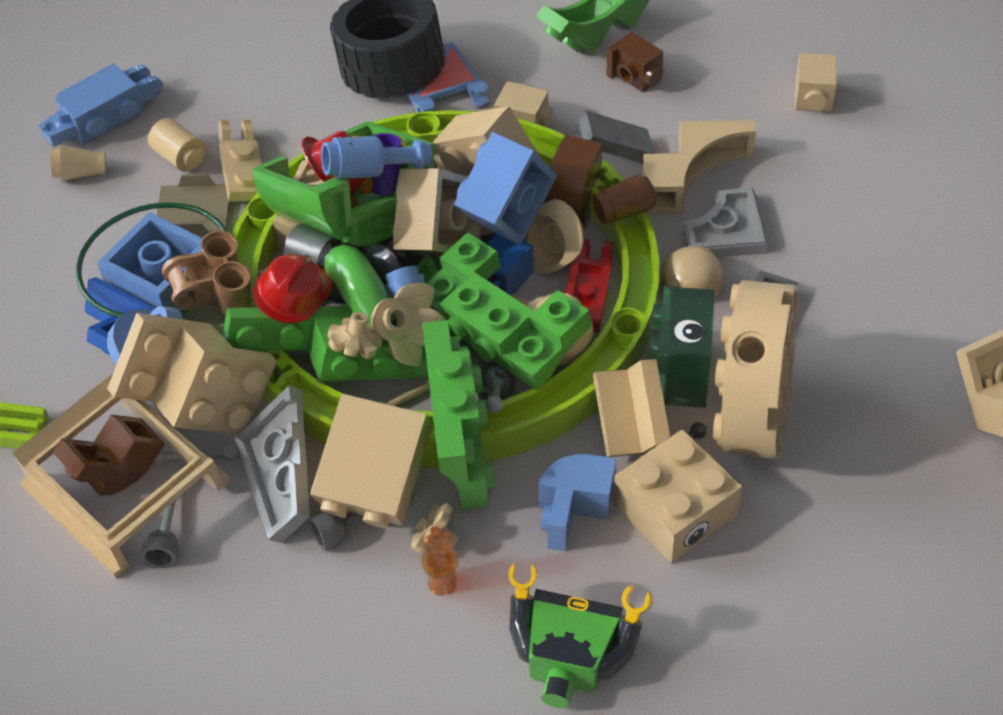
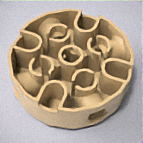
(756, 369)

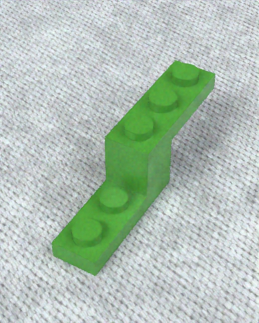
(257, 332)

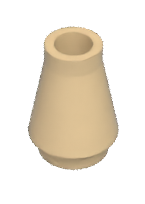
(76, 162)

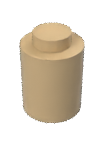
(176, 144)

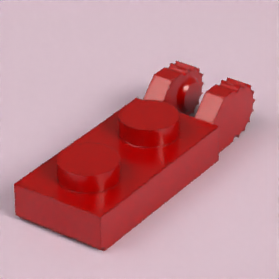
(590, 281)

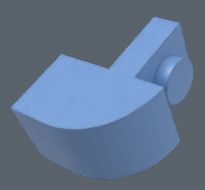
(574, 486)

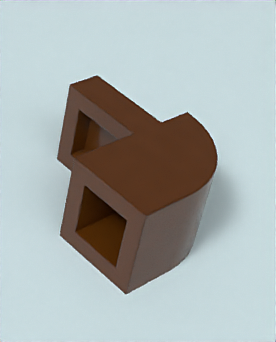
(578, 168)
(115, 458)

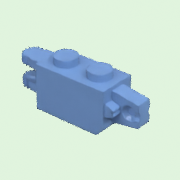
(100, 104)

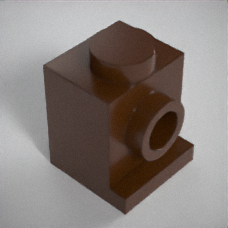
(635, 62)

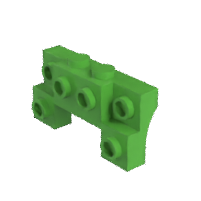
(496, 323)
(457, 414)

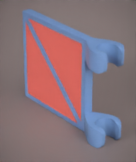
(454, 78)

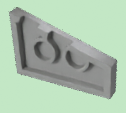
(277, 465)

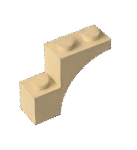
(699, 149)

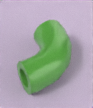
(355, 279)

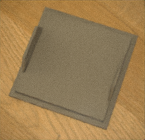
(200, 192)

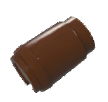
(624, 199)

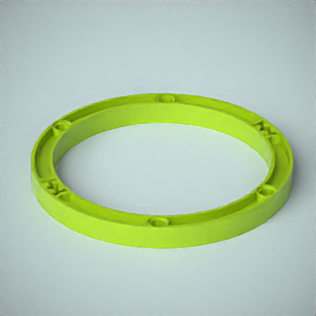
(533, 415)

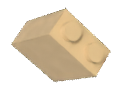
(371, 461)

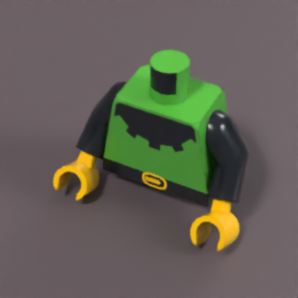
(571, 638)

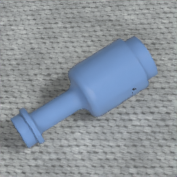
(366, 156)

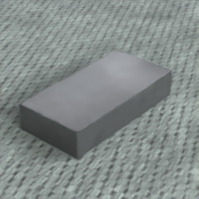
(616, 136)

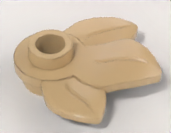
(411, 309)

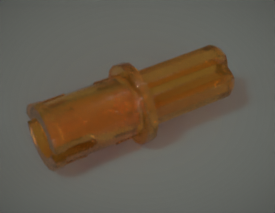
(439, 561)

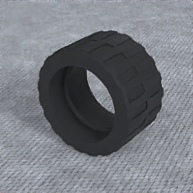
(387, 45)

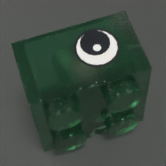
(683, 344)

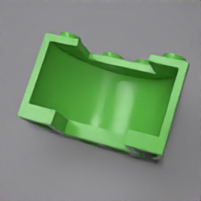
(329, 204)

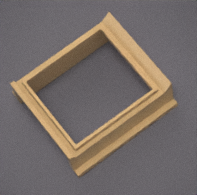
(70, 514)

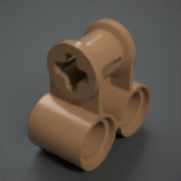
(210, 275)

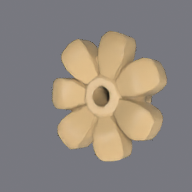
(354, 336)
(438, 517)

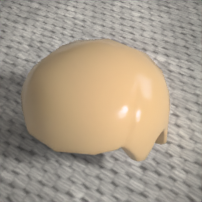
(693, 268)

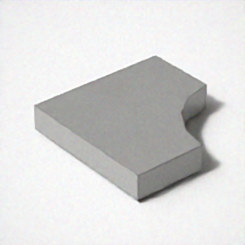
(730, 226)

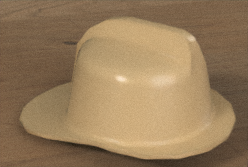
(555, 236)

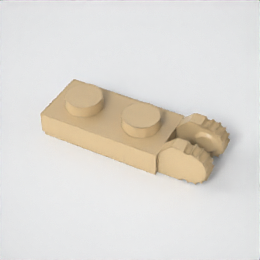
(237, 161)

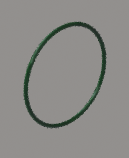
(102, 228)

